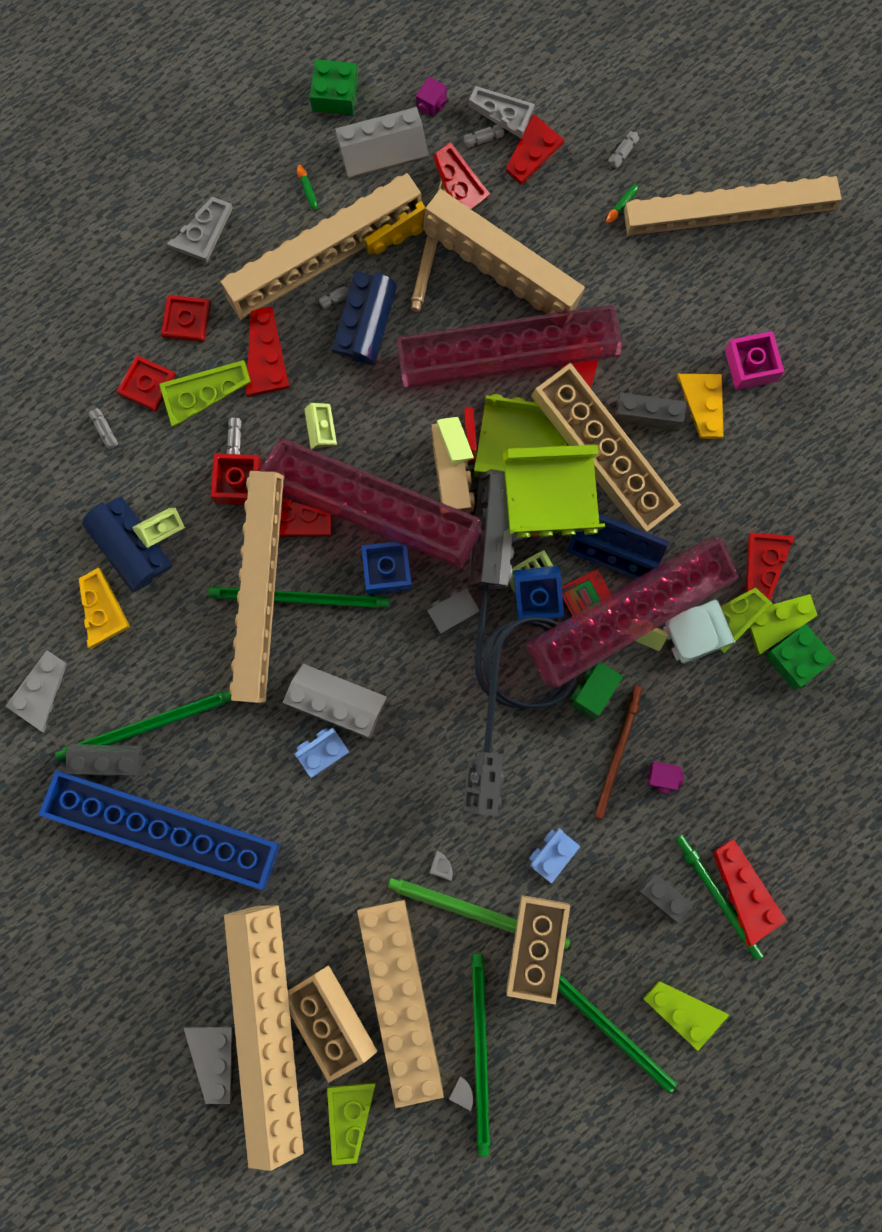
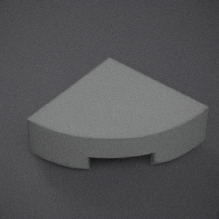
(441, 867)
(462, 1094)

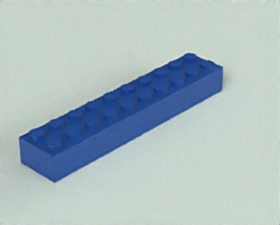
(160, 830)

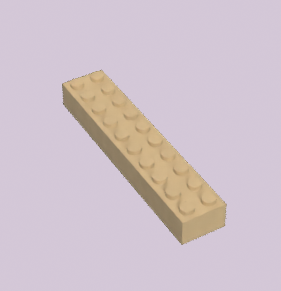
(319, 247)
(263, 1037)

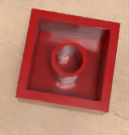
(230, 477)

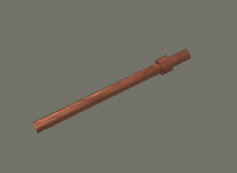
(631, 710)

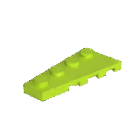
(198, 391)

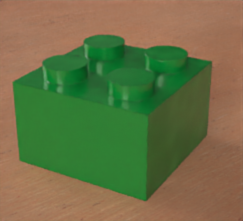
(334, 87)
(800, 657)
(597, 690)

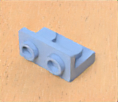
(321, 752)
(554, 855)

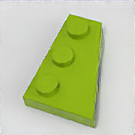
(744, 612)
(780, 621)
(686, 1014)
(347, 1119)

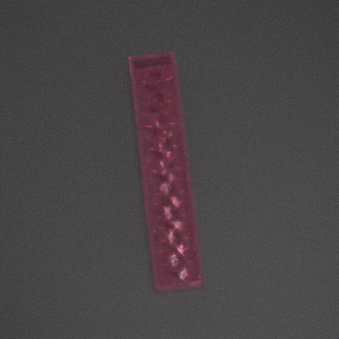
(509, 346)
(374, 503)
(631, 611)

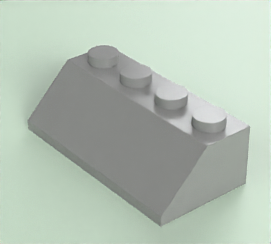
(382, 142)
(335, 701)

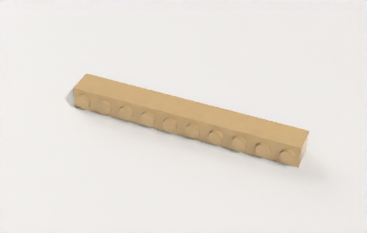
(732, 205)
(257, 586)

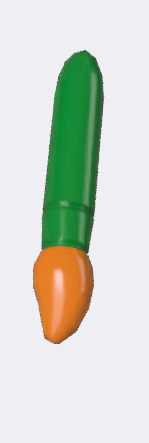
(302, 174)
(613, 214)

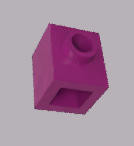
(431, 97)
(665, 777)

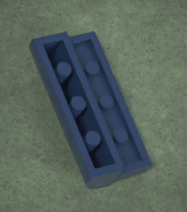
(365, 317)
(113, 533)
(620, 548)

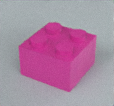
(754, 360)

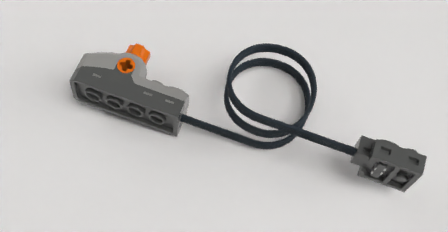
(492, 570)

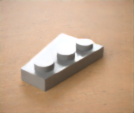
(502, 109)
(203, 231)
(37, 692)
(212, 1058)

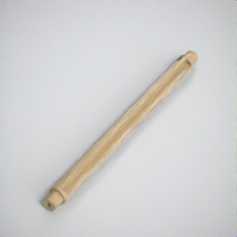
(424, 270)

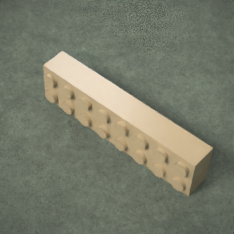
(500, 255)
(619, 465)
(400, 1004)

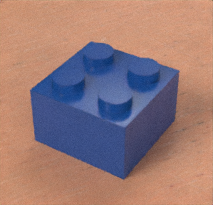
(386, 568)
(538, 592)

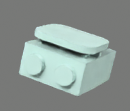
(699, 632)

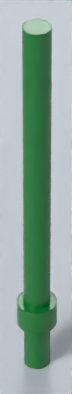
(692, 857)

